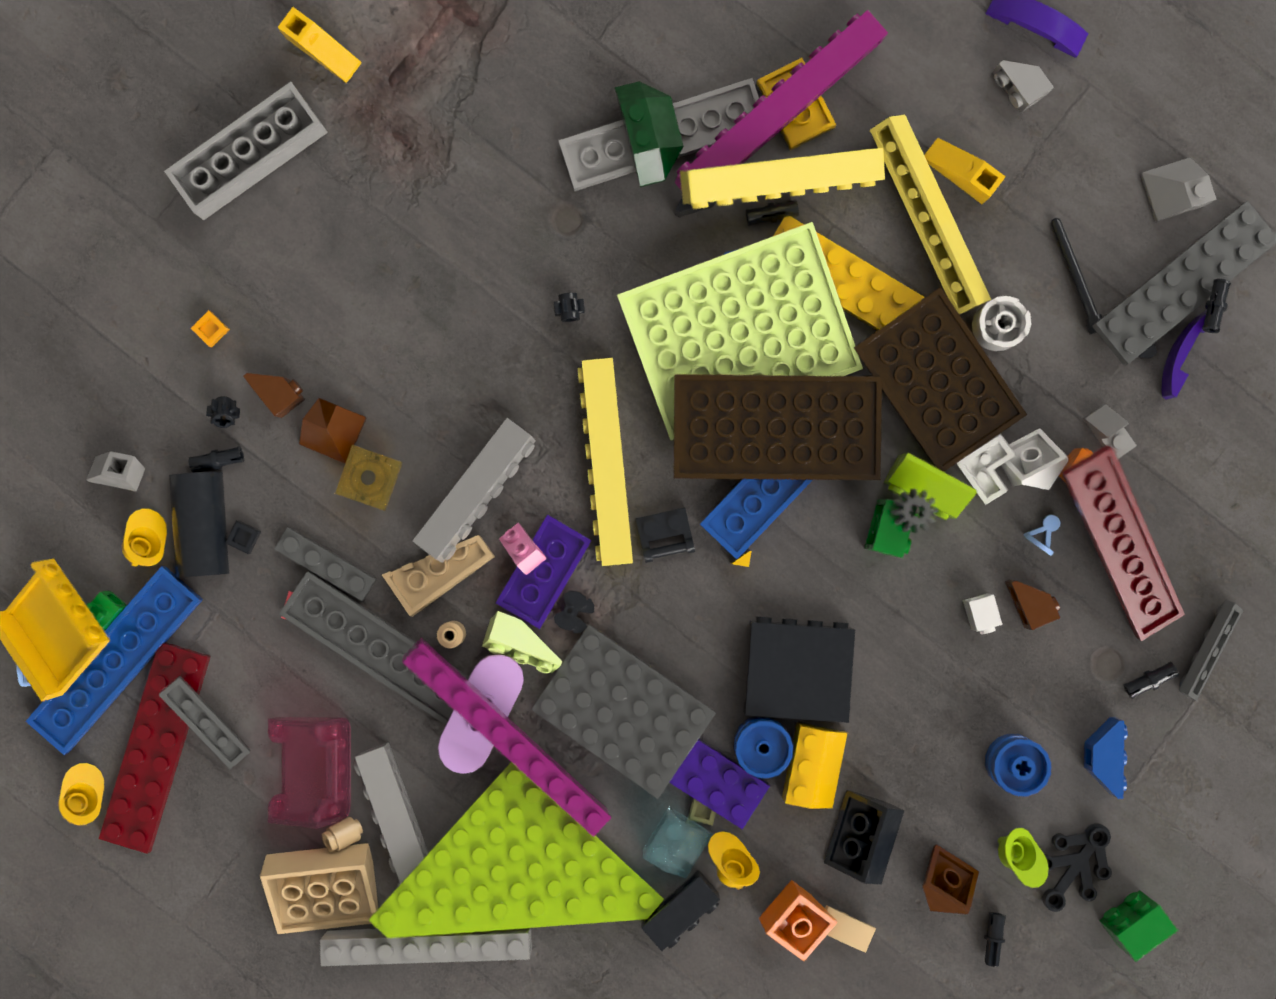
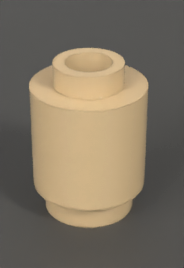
(458, 630)
(342, 834)

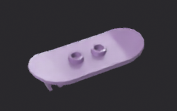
(460, 744)

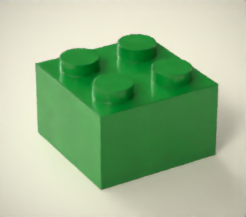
(884, 534)
(1138, 925)

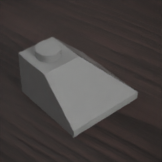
(1177, 188)

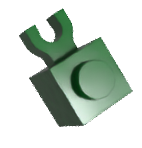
(106, 608)

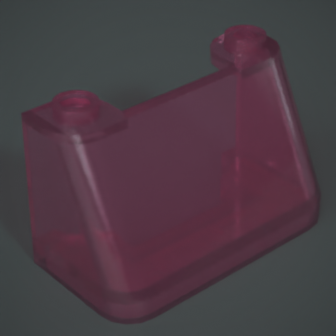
(313, 771)

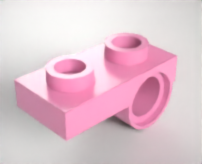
(522, 549)

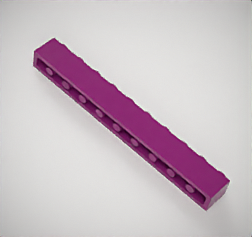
(791, 96)
(506, 736)

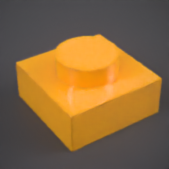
(210, 328)

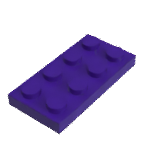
(535, 594)
(719, 784)

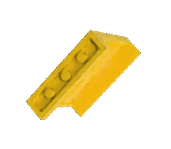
(50, 631)

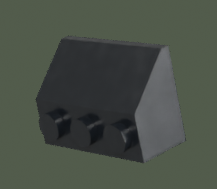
(864, 837)

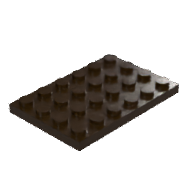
(940, 380)

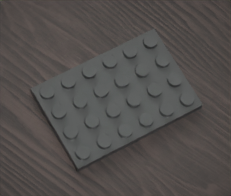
(623, 711)

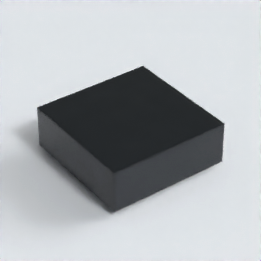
(243, 537)

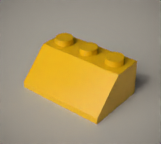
(814, 766)

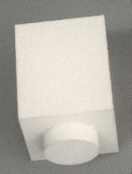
(982, 613)

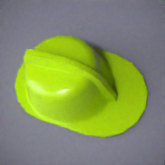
(1024, 857)

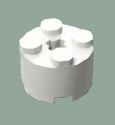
(1012, 314)

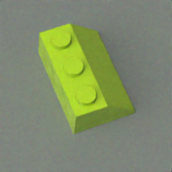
(912, 473)

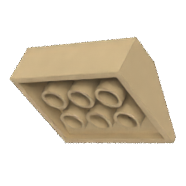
(320, 888)

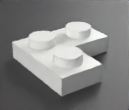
(980, 467)

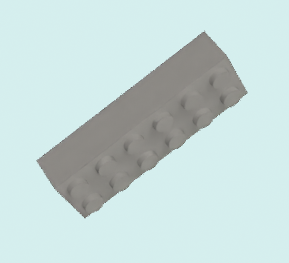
(246, 151)

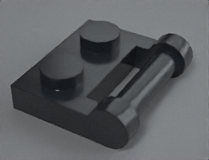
(663, 526)

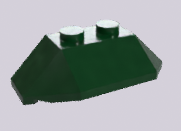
(650, 130)

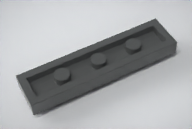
(325, 564)
(1211, 649)
(204, 722)

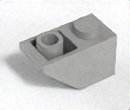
(1022, 82)
(116, 471)

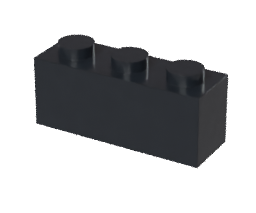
(681, 911)

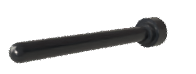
(1076, 274)

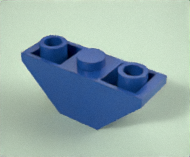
(1106, 756)

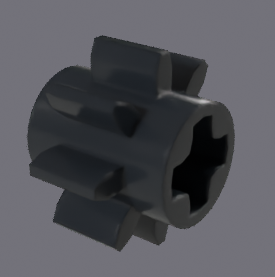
(569, 307)
(223, 412)

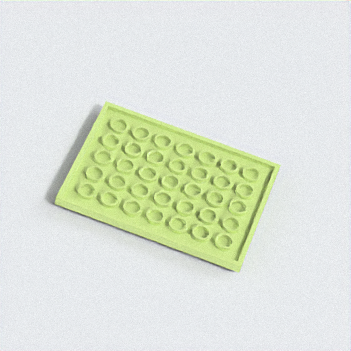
(742, 315)

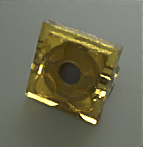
(368, 477)

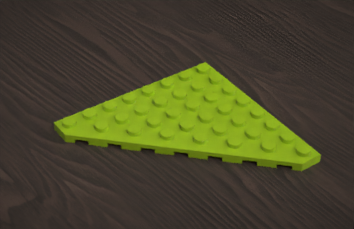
(514, 866)

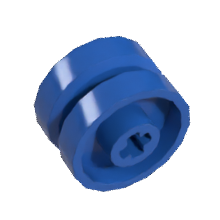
(763, 731)
(1033, 766)

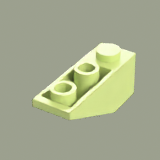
(515, 639)

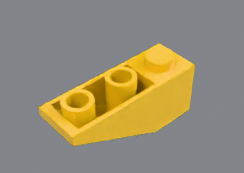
(318, 44)
(964, 170)

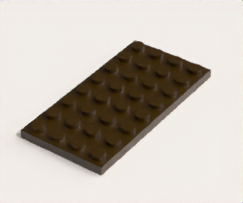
(777, 427)

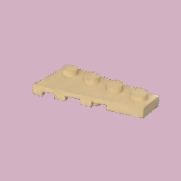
(428, 579)

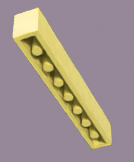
(780, 176)
(930, 214)
(607, 462)

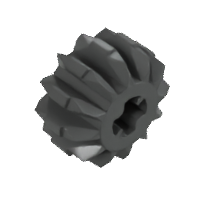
(915, 501)

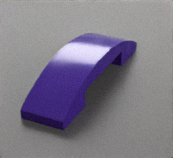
(1041, 20)
(1172, 376)

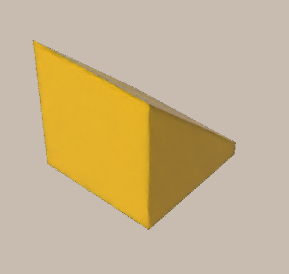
(743, 560)

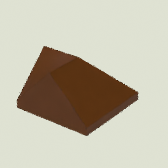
(331, 429)
(949, 883)

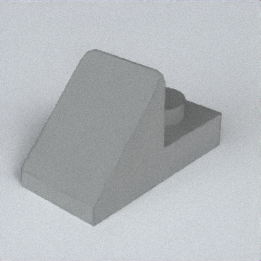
(1110, 430)

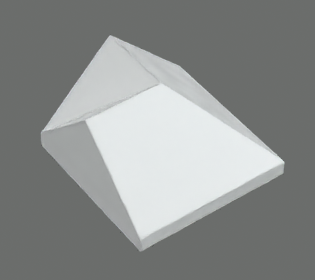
(1035, 461)

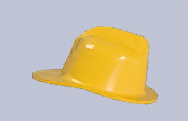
(144, 538)
(81, 794)
(733, 861)

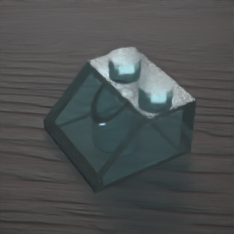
(676, 844)

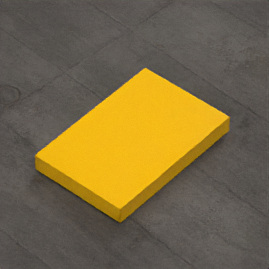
(811, 122)

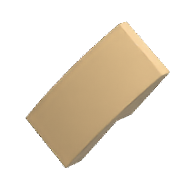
(851, 930)

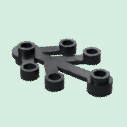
(1078, 864)

